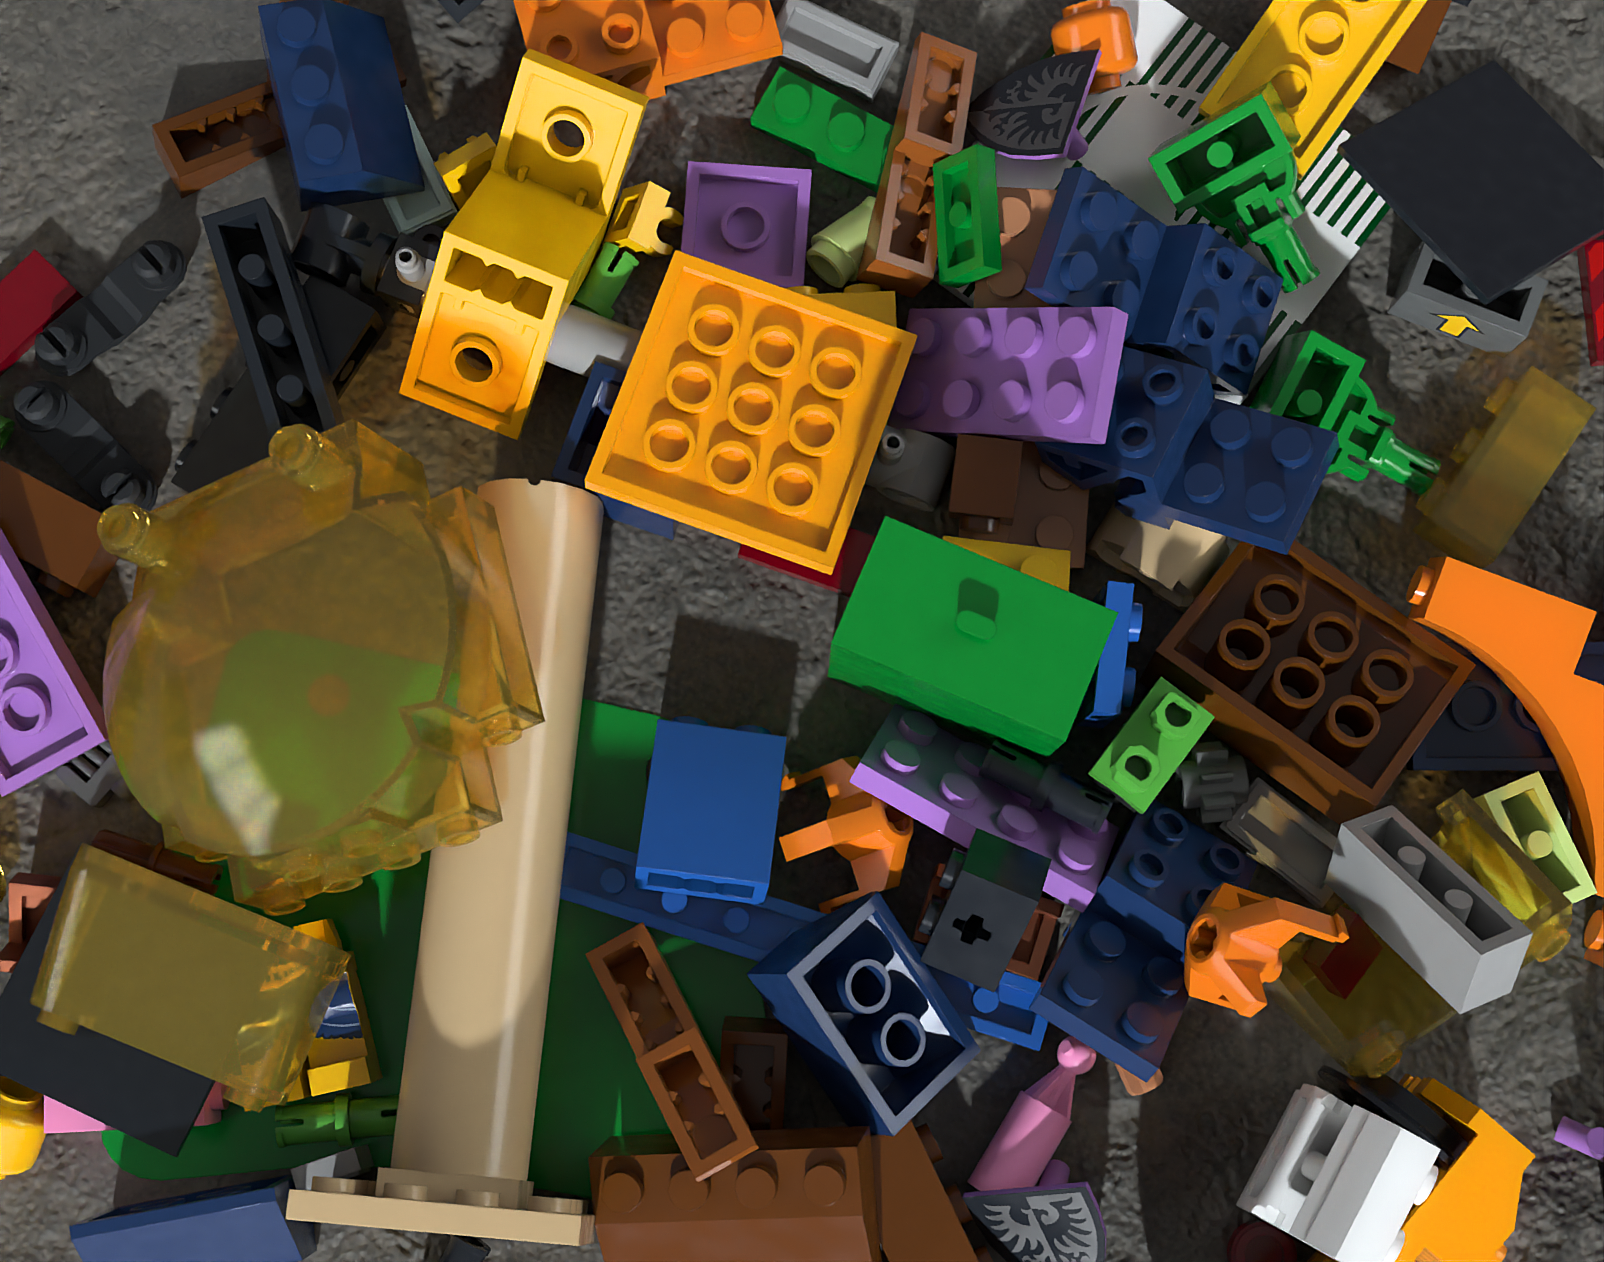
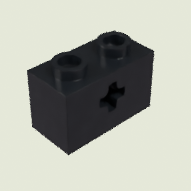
(985, 909)

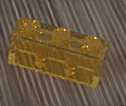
(1501, 467)

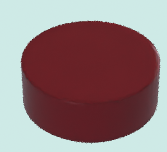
(1260, 1243)

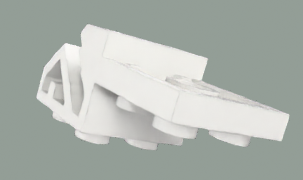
(1340, 1178)

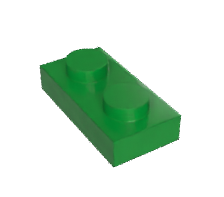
(967, 216)

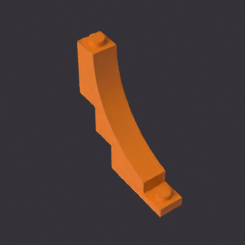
(1534, 650)

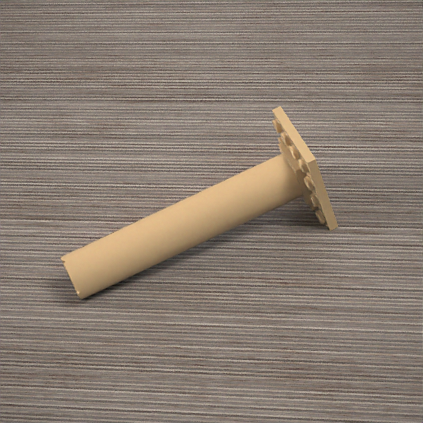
(492, 934)

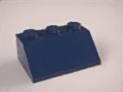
(338, 102)
(865, 1014)
(202, 1226)

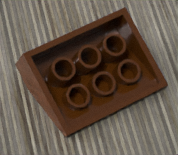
(1309, 675)
(788, 1201)

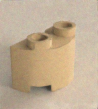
(1169, 562)

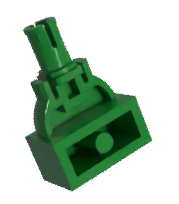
(1238, 174)
(1321, 386)

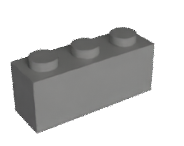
(1427, 908)

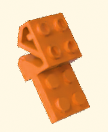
(651, 40)

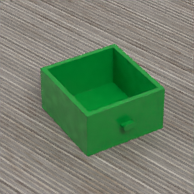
(968, 641)

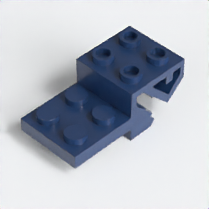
(1176, 282)
(1199, 456)
(1123, 957)

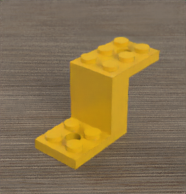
(522, 244)

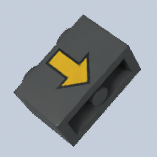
(1441, 302)

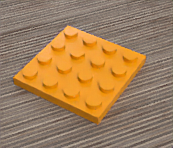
(751, 412)

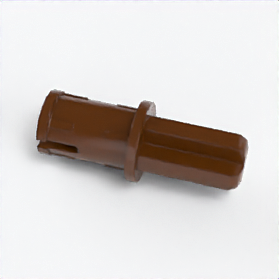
(160, 860)

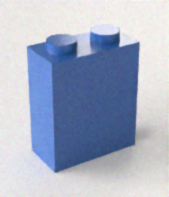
(711, 811)

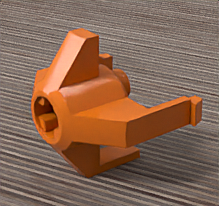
(857, 826)
(1238, 942)

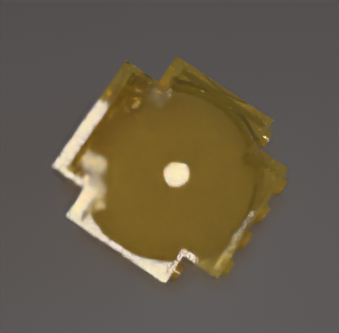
(315, 666)

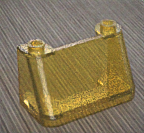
(185, 977)
(1392, 1001)

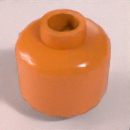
(1101, 27)

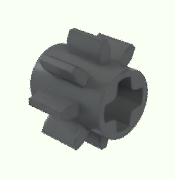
(1211, 782)

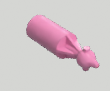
(1034, 1124)

